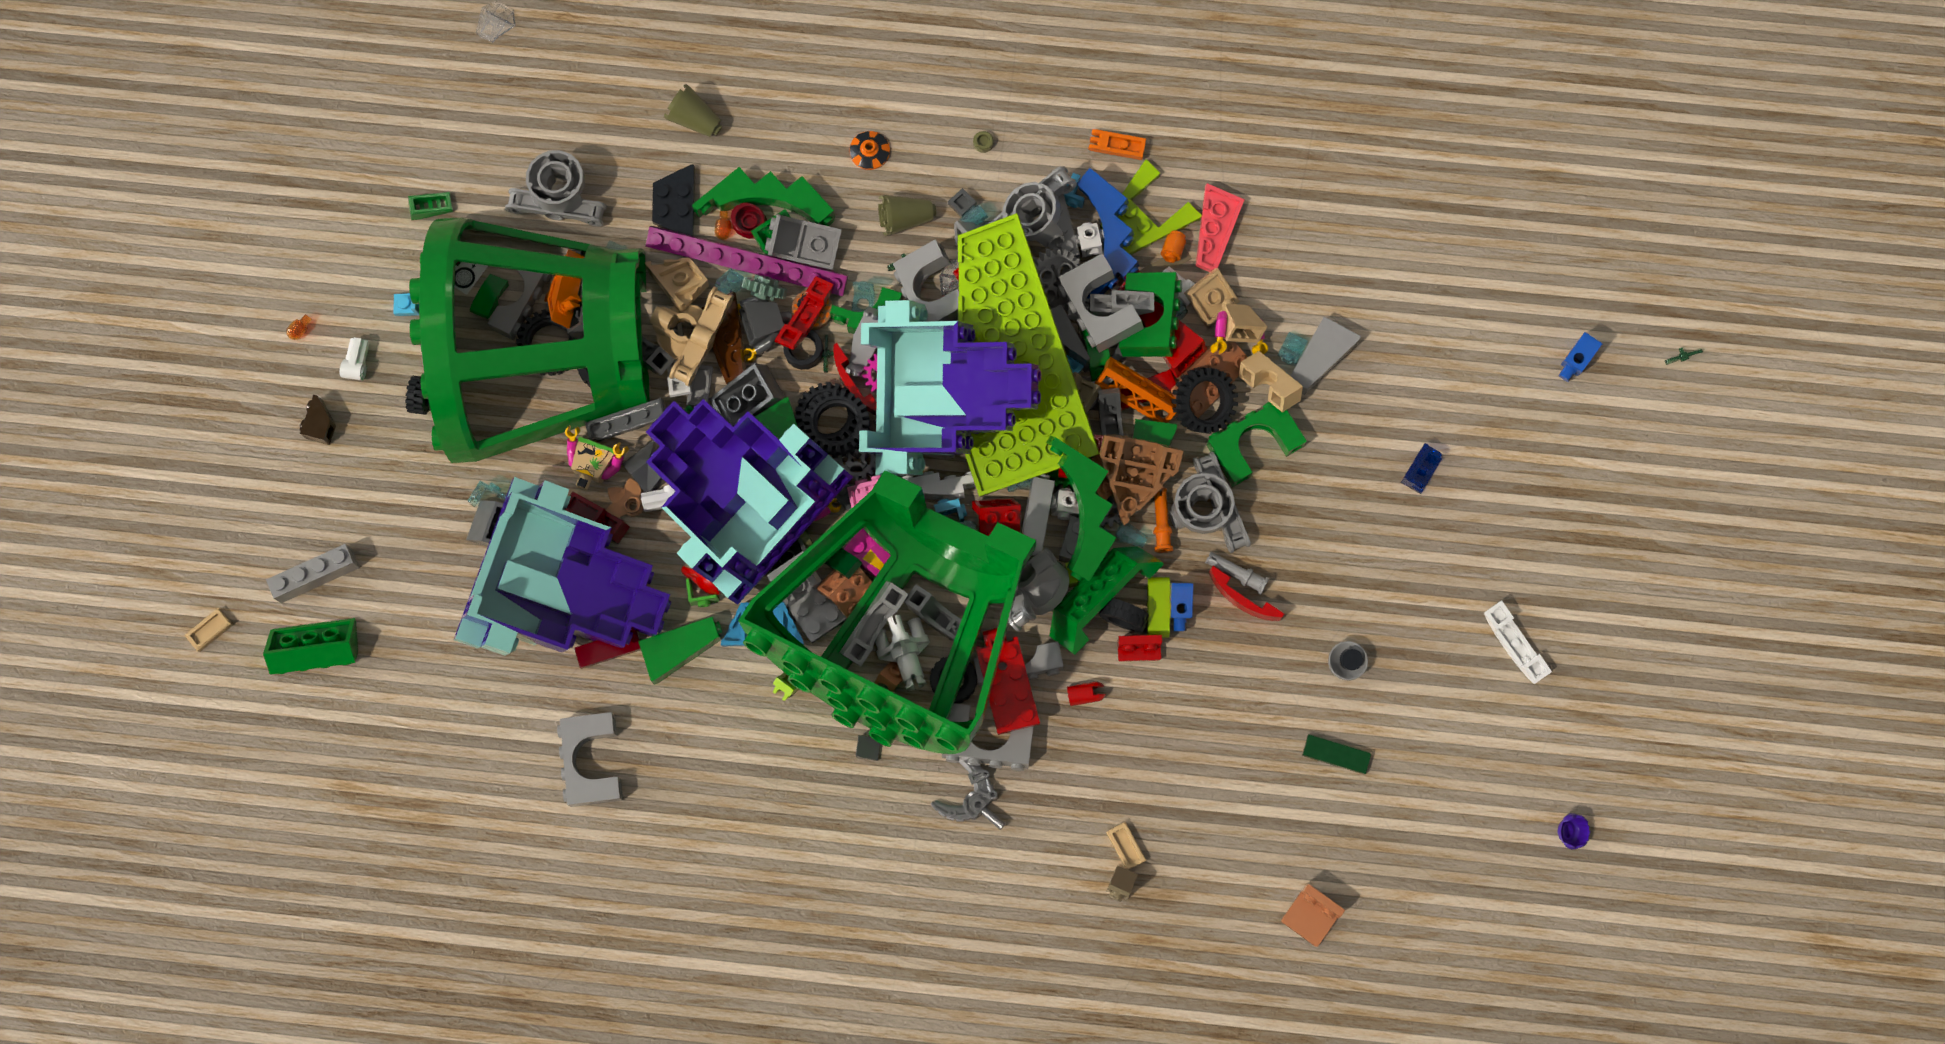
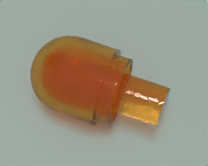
(723, 226)
(298, 328)

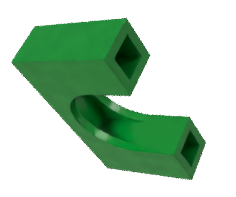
(1159, 338)
(1269, 419)

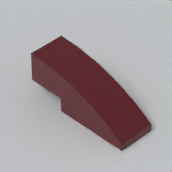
(587, 509)

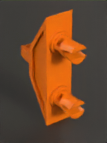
(564, 296)

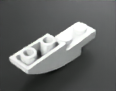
(949, 488)

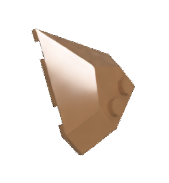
(1136, 470)

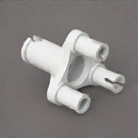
(904, 649)

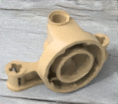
(685, 351)

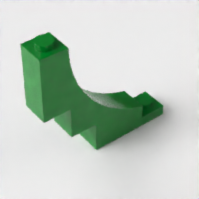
(739, 189)
(1085, 479)

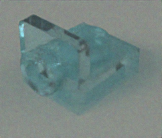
(1292, 348)

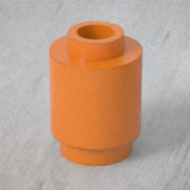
(1173, 246)

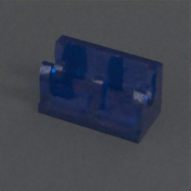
(1422, 468)

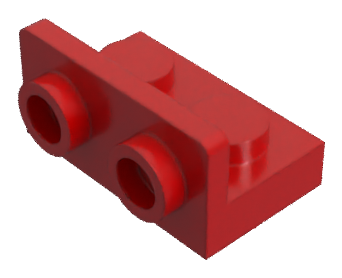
(1139, 648)

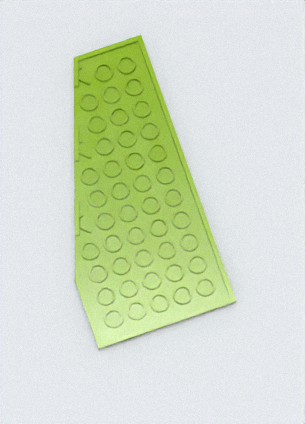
(1008, 304)

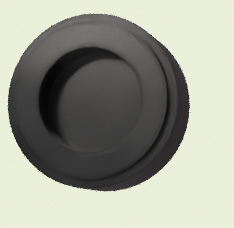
(1351, 659)

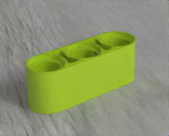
(1158, 606)

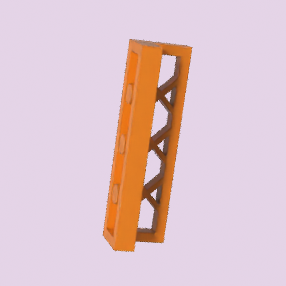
(1141, 389)

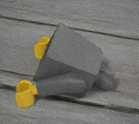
(762, 323)

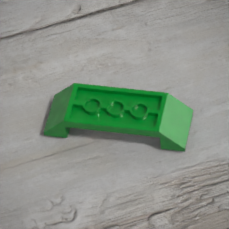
(1091, 596)

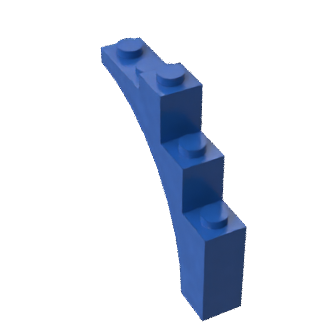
(1117, 234)

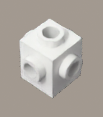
(1089, 239)
(1064, 504)

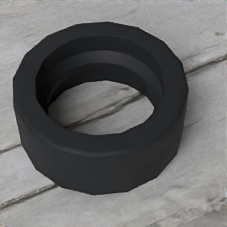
(811, 362)

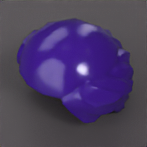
(1574, 831)

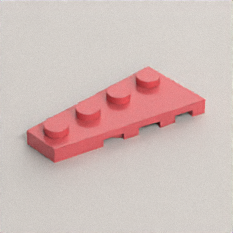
(1217, 222)

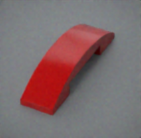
(806, 315)
(841, 363)
(1221, 580)

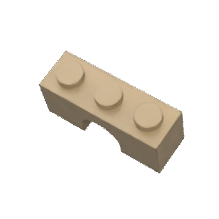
(1283, 389)

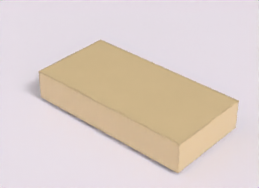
(208, 629)
(1126, 846)

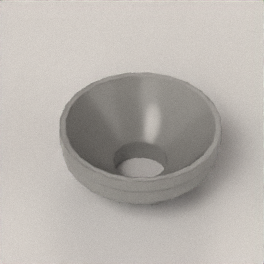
(1334, 661)

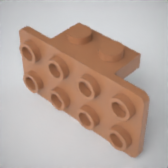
(1206, 392)

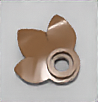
(623, 498)

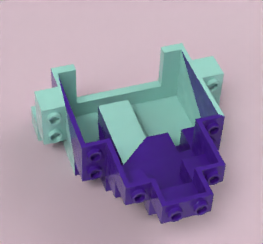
(938, 387)
(739, 491)
(556, 579)

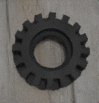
(415, 400)

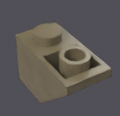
(1121, 884)

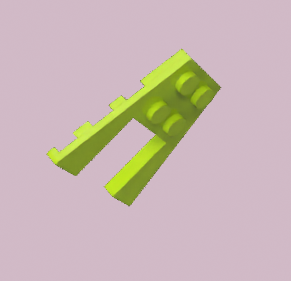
(1144, 229)

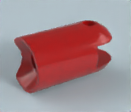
(1084, 694)

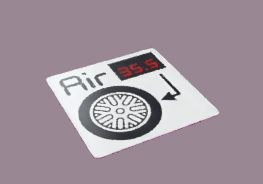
(467, 275)

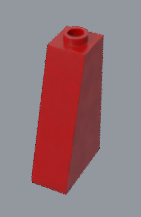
(1189, 344)

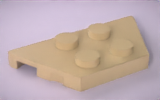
(679, 280)

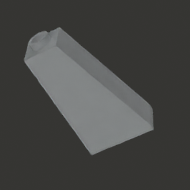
(1324, 351)
(1038, 510)

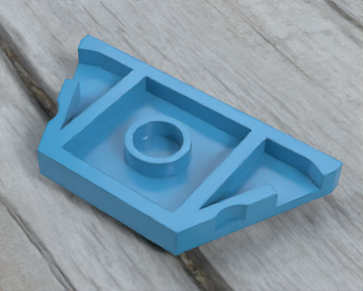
(736, 635)

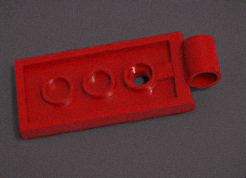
(1011, 692)

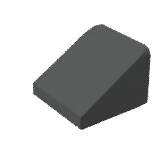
(867, 748)

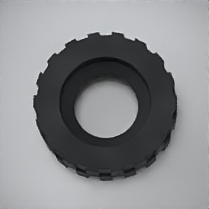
(1124, 615)
(965, 690)

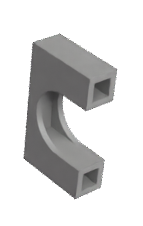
(915, 269)
(1102, 330)
(574, 734)
(1013, 753)

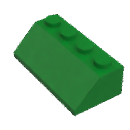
(311, 646)

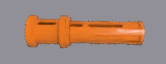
(1162, 528)

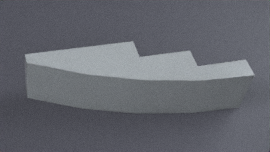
(1106, 305)

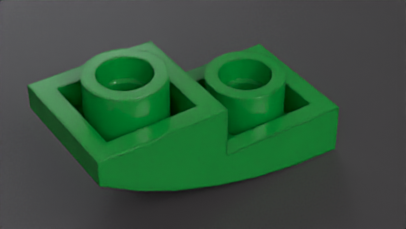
(488, 295)

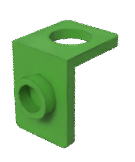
(704, 601)

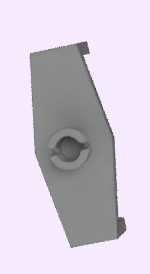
(859, 352)

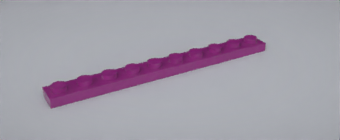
(742, 259)

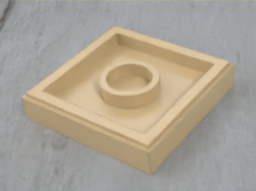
(1209, 294)

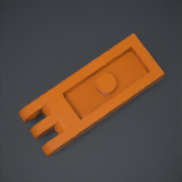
(1117, 144)

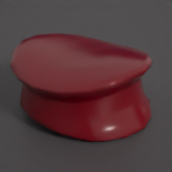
(746, 218)

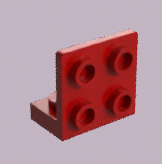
(1002, 510)

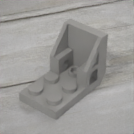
(809, 607)

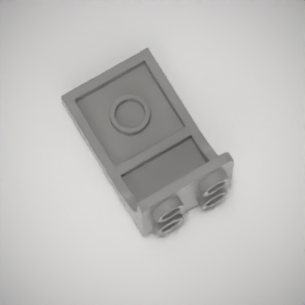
(803, 241)

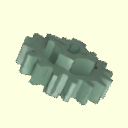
(764, 287)

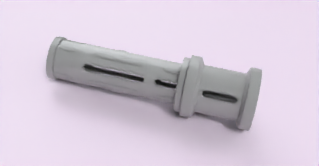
(1246, 577)

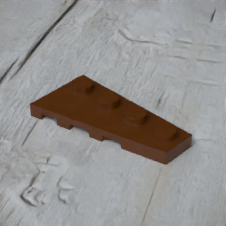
(729, 344)

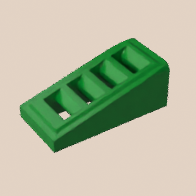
(429, 198)

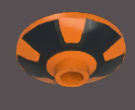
(871, 158)

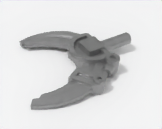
(974, 802)

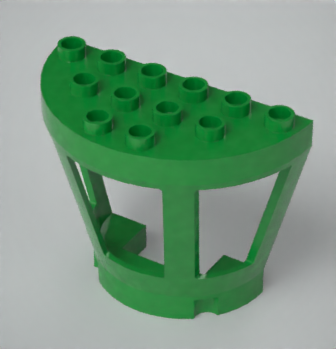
(608, 349)
(920, 543)

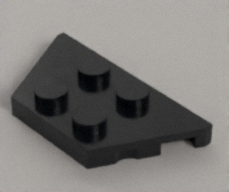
(674, 201)

